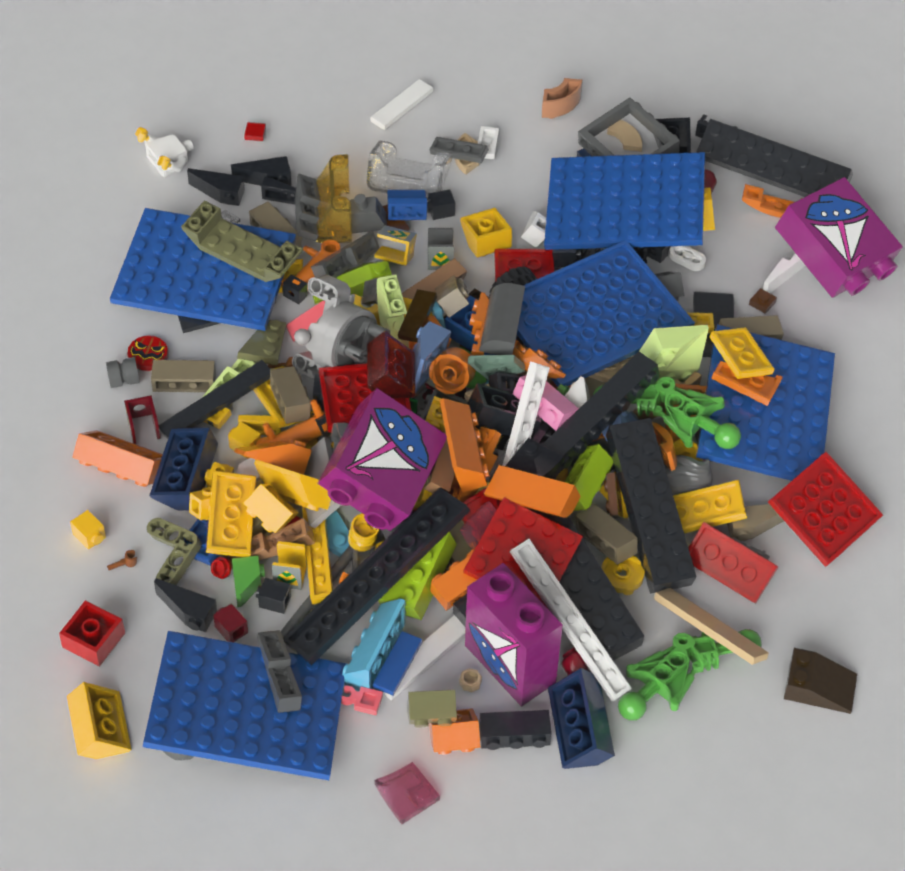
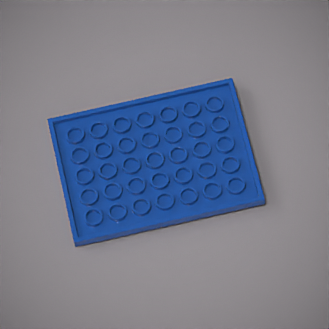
(627, 198)
(177, 278)
(596, 312)
(787, 432)
(220, 707)

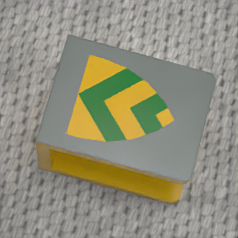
(400, 236)
(291, 564)

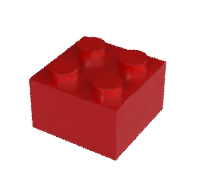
(92, 633)

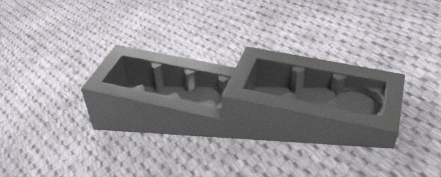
(346, 257)
(280, 675)

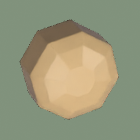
(470, 680)

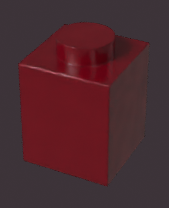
(230, 623)

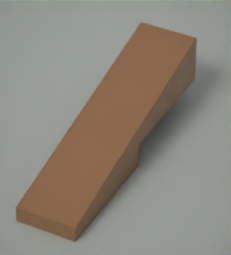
(437, 277)
(442, 472)
(266, 546)

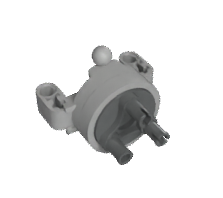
(339, 334)

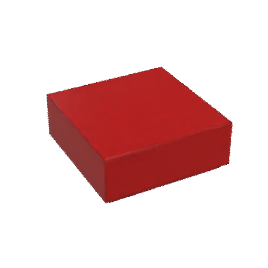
(255, 131)

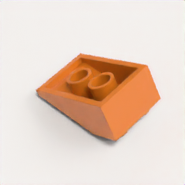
(288, 455)

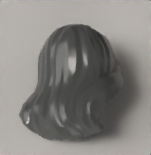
(689, 475)

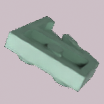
(489, 364)

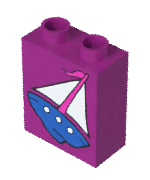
(839, 238)
(382, 461)
(512, 634)

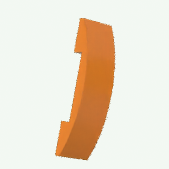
(764, 203)
(666, 445)

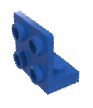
(407, 205)

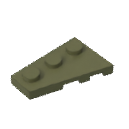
(265, 344)

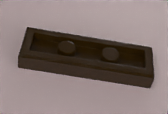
(417, 315)

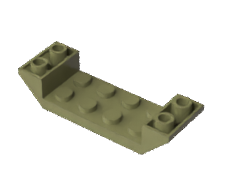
(238, 245)

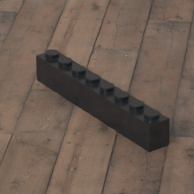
(602, 409)

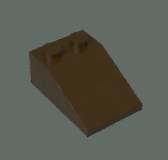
(819, 682)

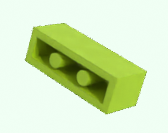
(589, 474)

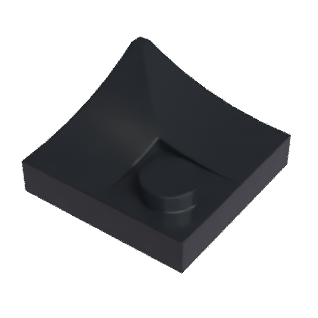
(536, 459)

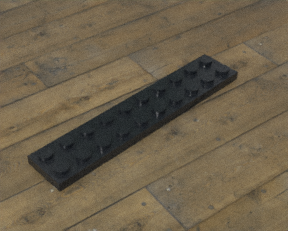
(375, 576)

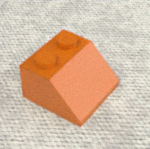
(461, 735)

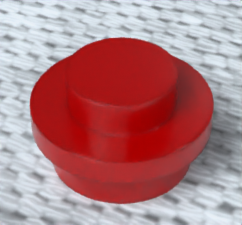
(221, 567)

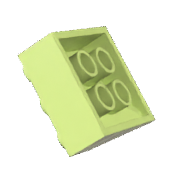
(676, 350)

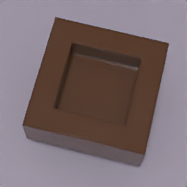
(762, 301)

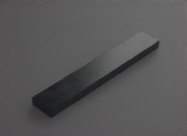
(218, 398)

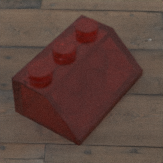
(390, 367)

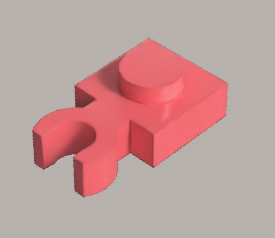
(365, 700)

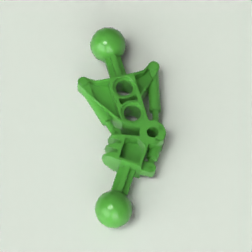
(679, 419)
(674, 671)

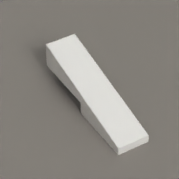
(782, 272)

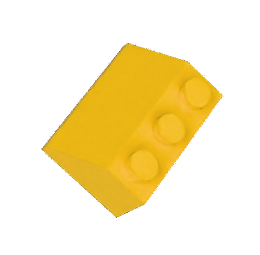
(98, 721)

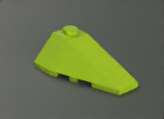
(357, 276)

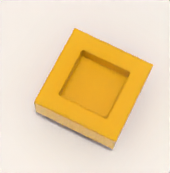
(219, 418)

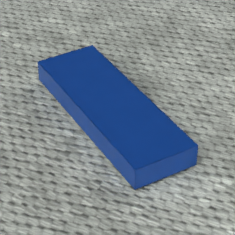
(397, 663)

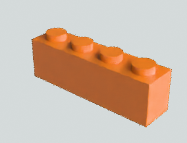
(453, 584)

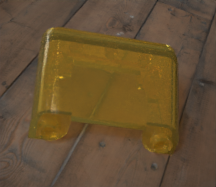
(333, 209)

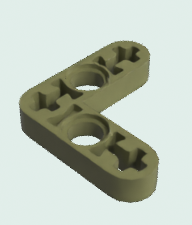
(180, 549)

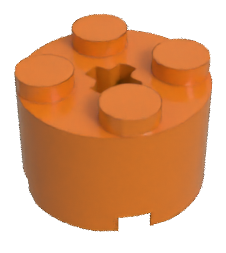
(451, 370)

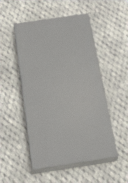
(316, 465)

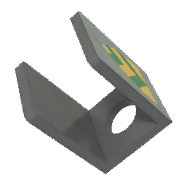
(440, 247)

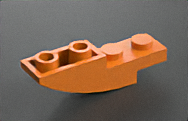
(477, 321)
(540, 357)
(489, 442)

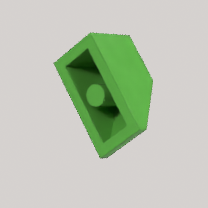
(246, 577)

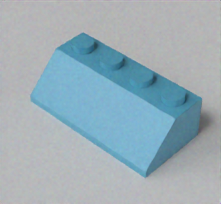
(375, 645)

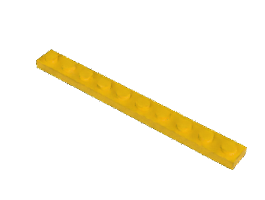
(318, 558)

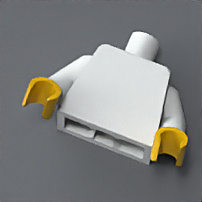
(166, 152)

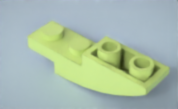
(391, 305)

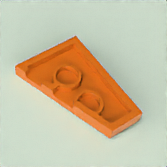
(758, 388)

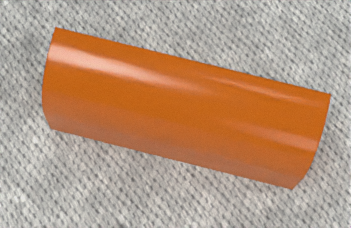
(533, 491)

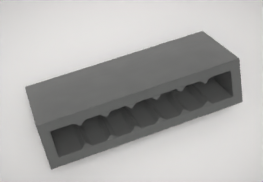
(502, 319)

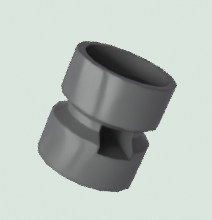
(122, 372)

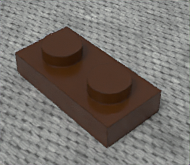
(614, 505)

